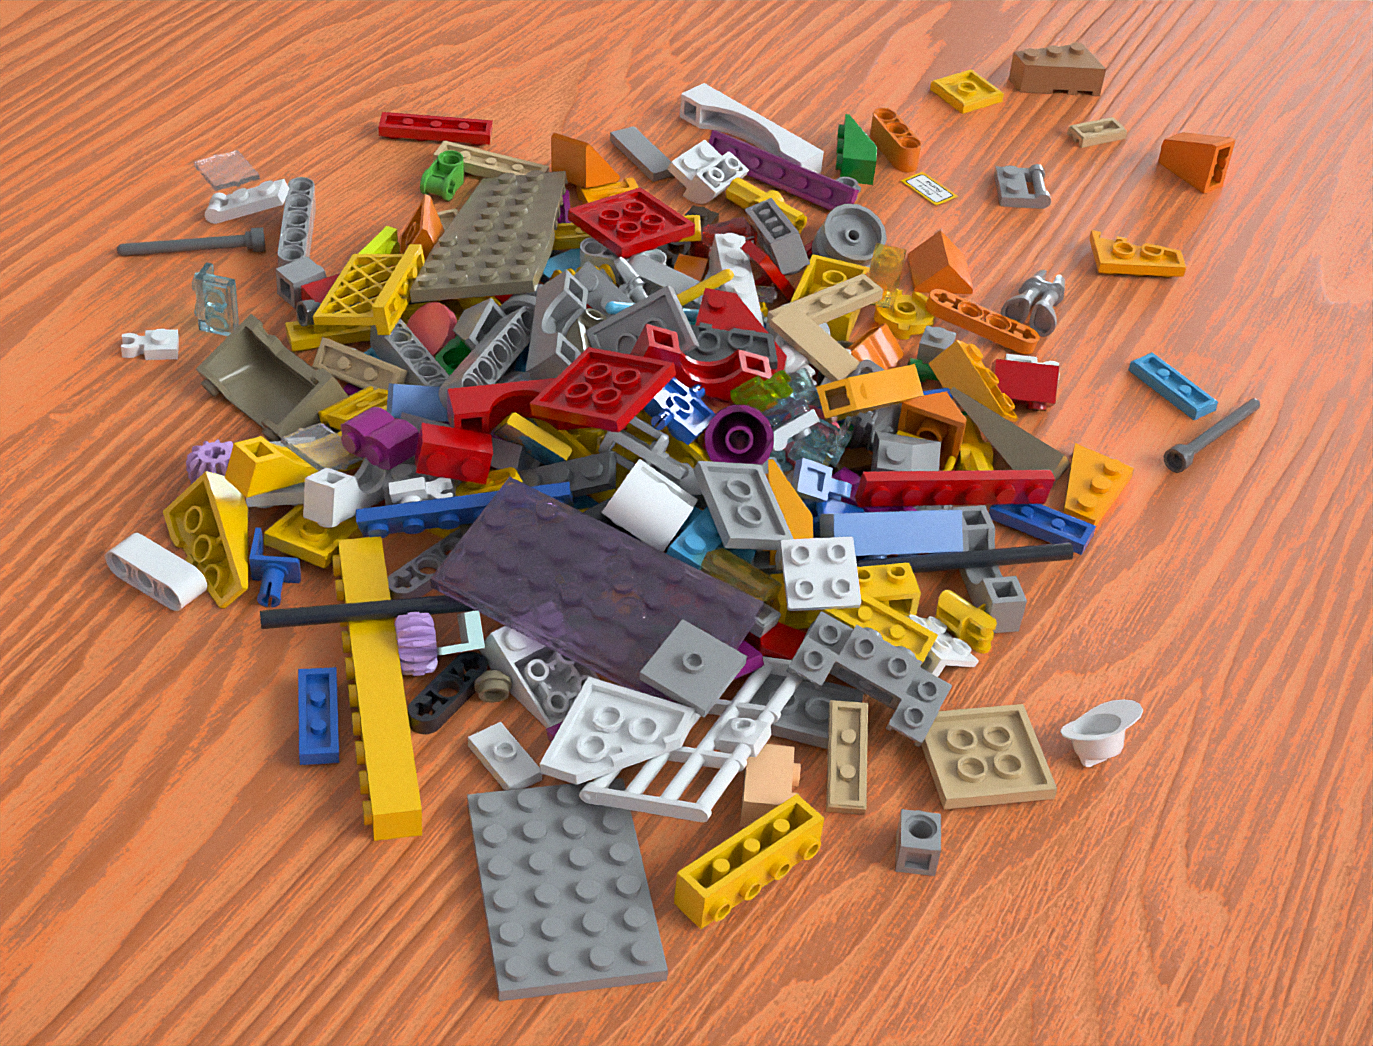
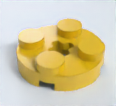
(906, 316)

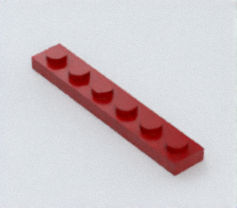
(954, 487)

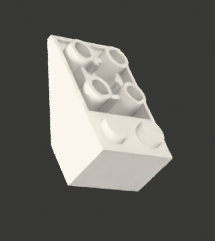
(540, 676)

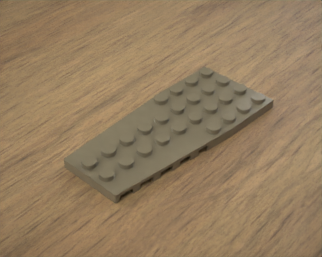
(495, 240)

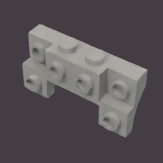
(875, 668)

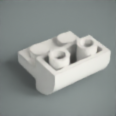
(706, 172)
(650, 506)

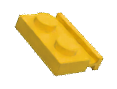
(353, 406)

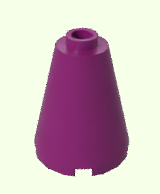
(747, 446)

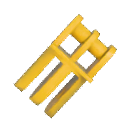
(966, 621)

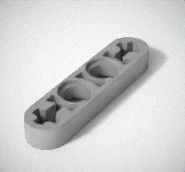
(420, 582)

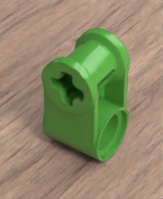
(444, 175)

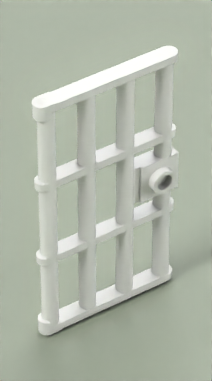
(738, 731)

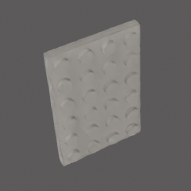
(563, 892)

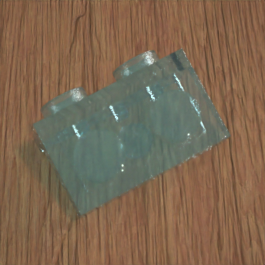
(215, 301)
(796, 403)
(824, 444)

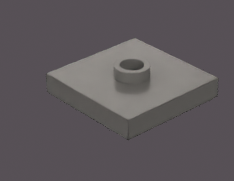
(693, 667)

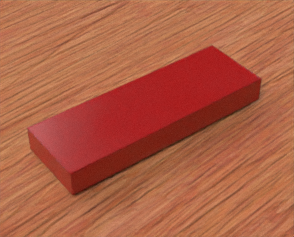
(768, 270)

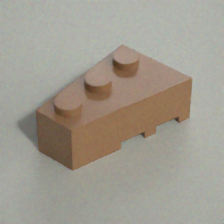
(1057, 68)

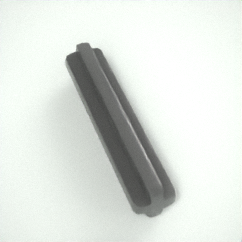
(863, 430)

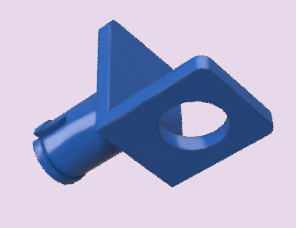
(271, 571)

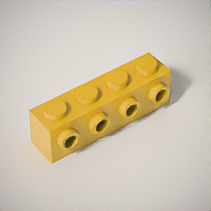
(887, 583)
(748, 861)

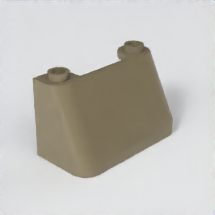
(268, 381)

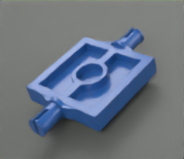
(680, 411)

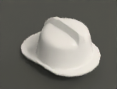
(1102, 730)

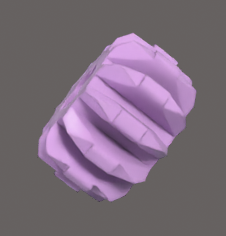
(209, 457)
(416, 643)

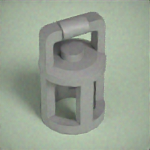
(652, 454)

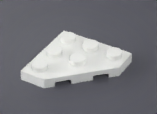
(613, 730)

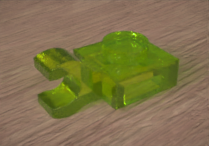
(762, 393)

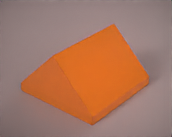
(581, 162)
(422, 228)
(939, 266)
(935, 419)

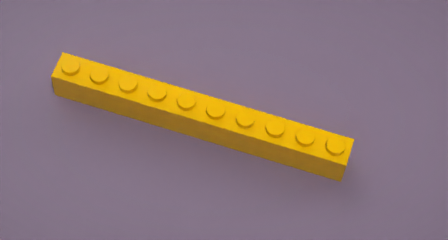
(379, 696)

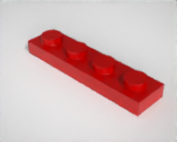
(435, 128)

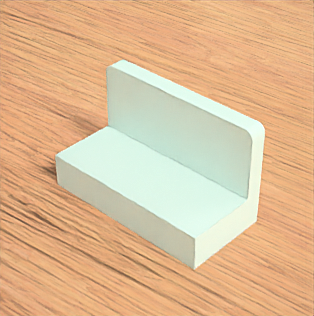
(470, 634)

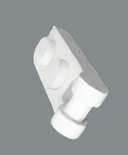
(246, 201)

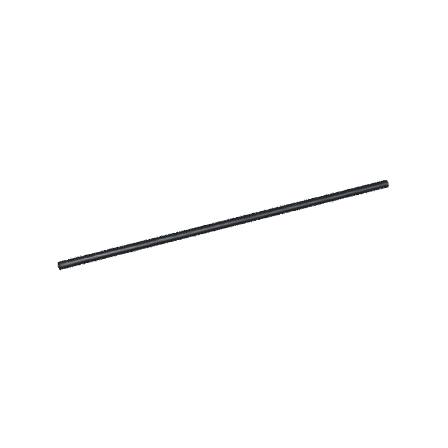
(444, 604)

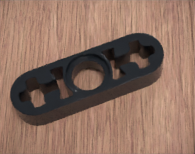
(445, 707)

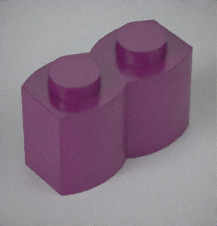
(380, 438)

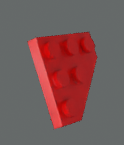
(728, 311)

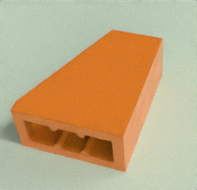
(1198, 158)

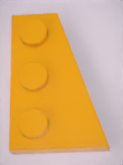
(1125, 258)
(1093, 484)

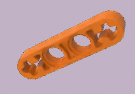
(982, 321)

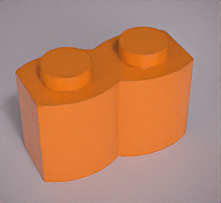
(878, 346)

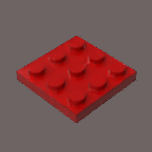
(631, 222)
(603, 389)

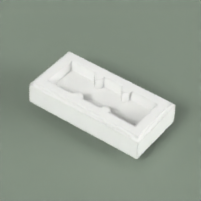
(504, 758)

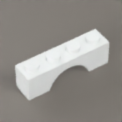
(335, 496)

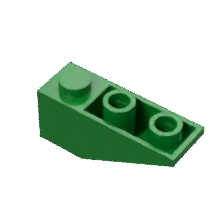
(855, 152)

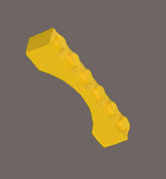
(264, 467)

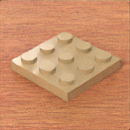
(987, 758)

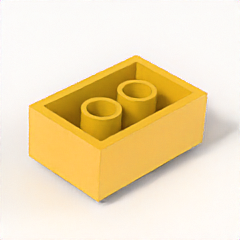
(822, 274)

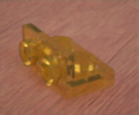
(732, 569)

